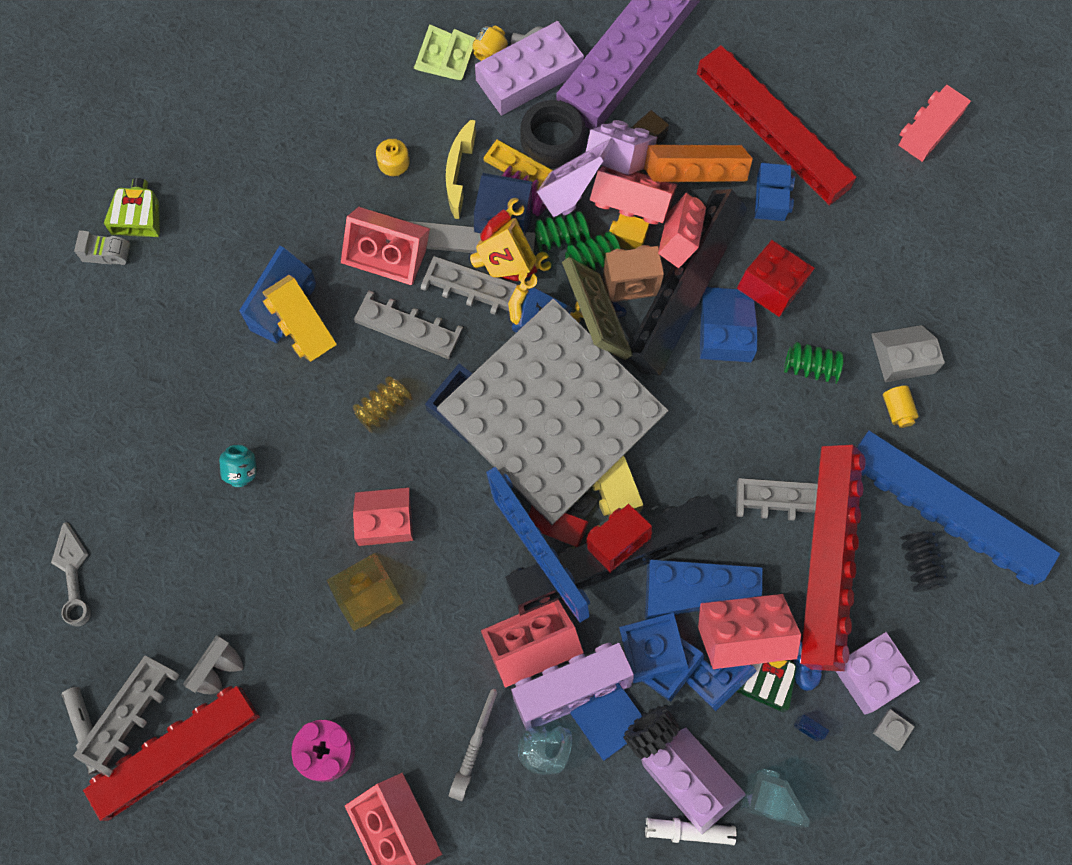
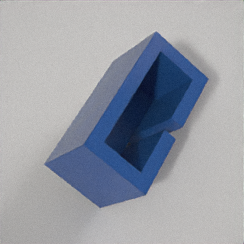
(773, 192)

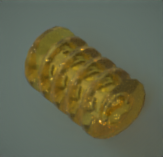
(381, 402)

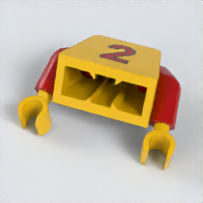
(506, 249)

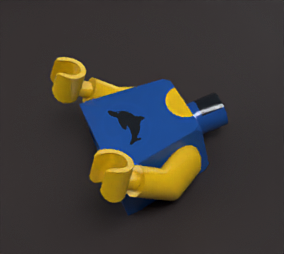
(528, 301)

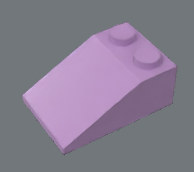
(567, 183)

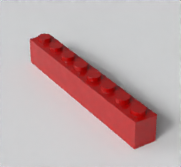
(776, 125)
(832, 559)

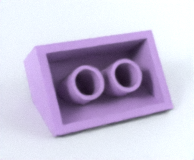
(693, 780)

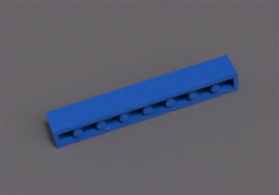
(956, 511)

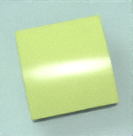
(444, 53)

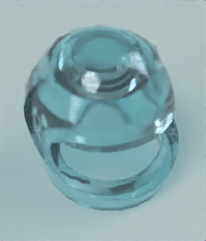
(537, 746)

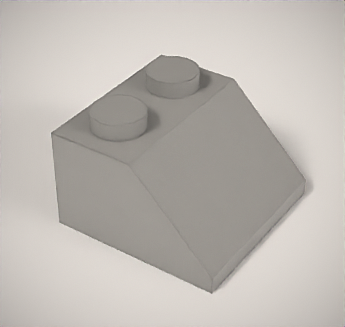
(907, 353)

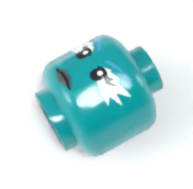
(237, 465)

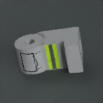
(101, 249)

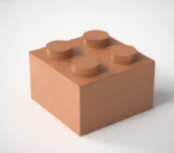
(633, 273)

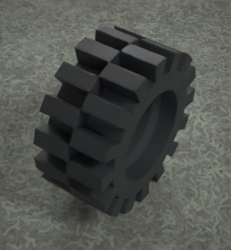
(651, 732)

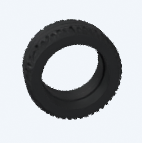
(558, 112)

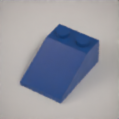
(727, 325)

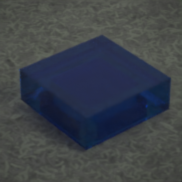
(811, 728)

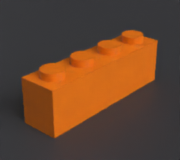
(697, 163)

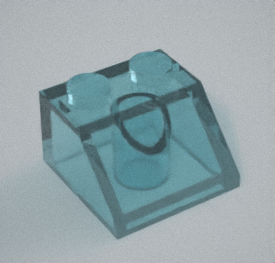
(773, 799)

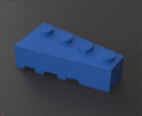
(684, 585)

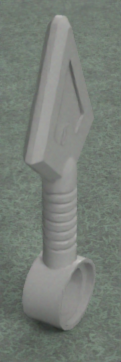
(68, 557)
(463, 776)

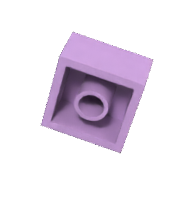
(628, 149)
(877, 674)

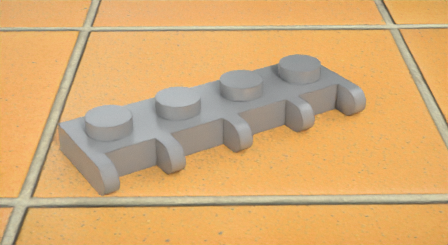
(468, 283)
(407, 327)
(775, 496)
(123, 714)

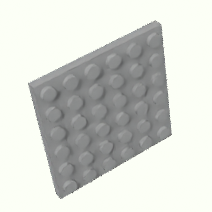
(552, 411)

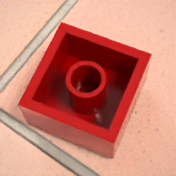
(775, 278)

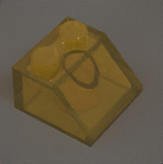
(364, 592)

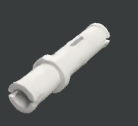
(680, 830)

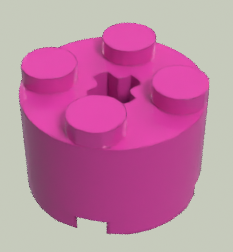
(309, 761)

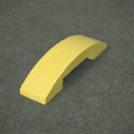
(462, 144)

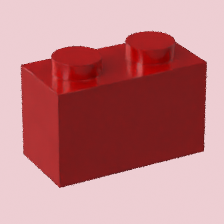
(618, 537)

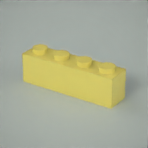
(618, 489)

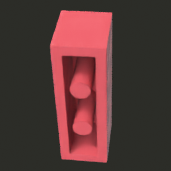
(933, 122)
(682, 230)

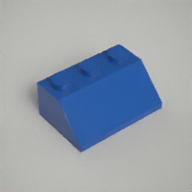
(255, 312)

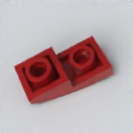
(566, 528)

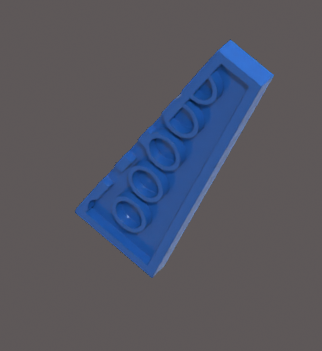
(536, 544)

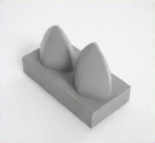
(217, 655)

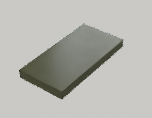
(597, 309)

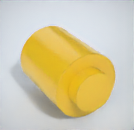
(901, 406)

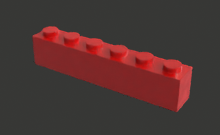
(171, 753)

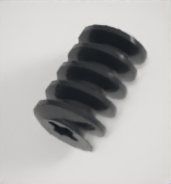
(923, 561)

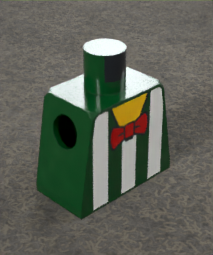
(771, 684)

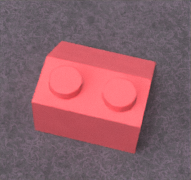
(382, 517)

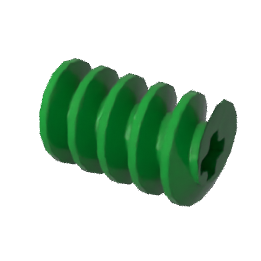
(561, 230)
(593, 251)
(814, 362)

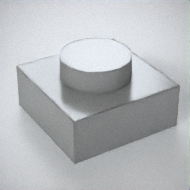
(893, 730)

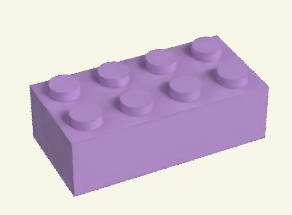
(528, 68)
(571, 686)

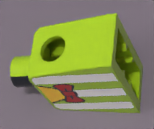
(134, 211)

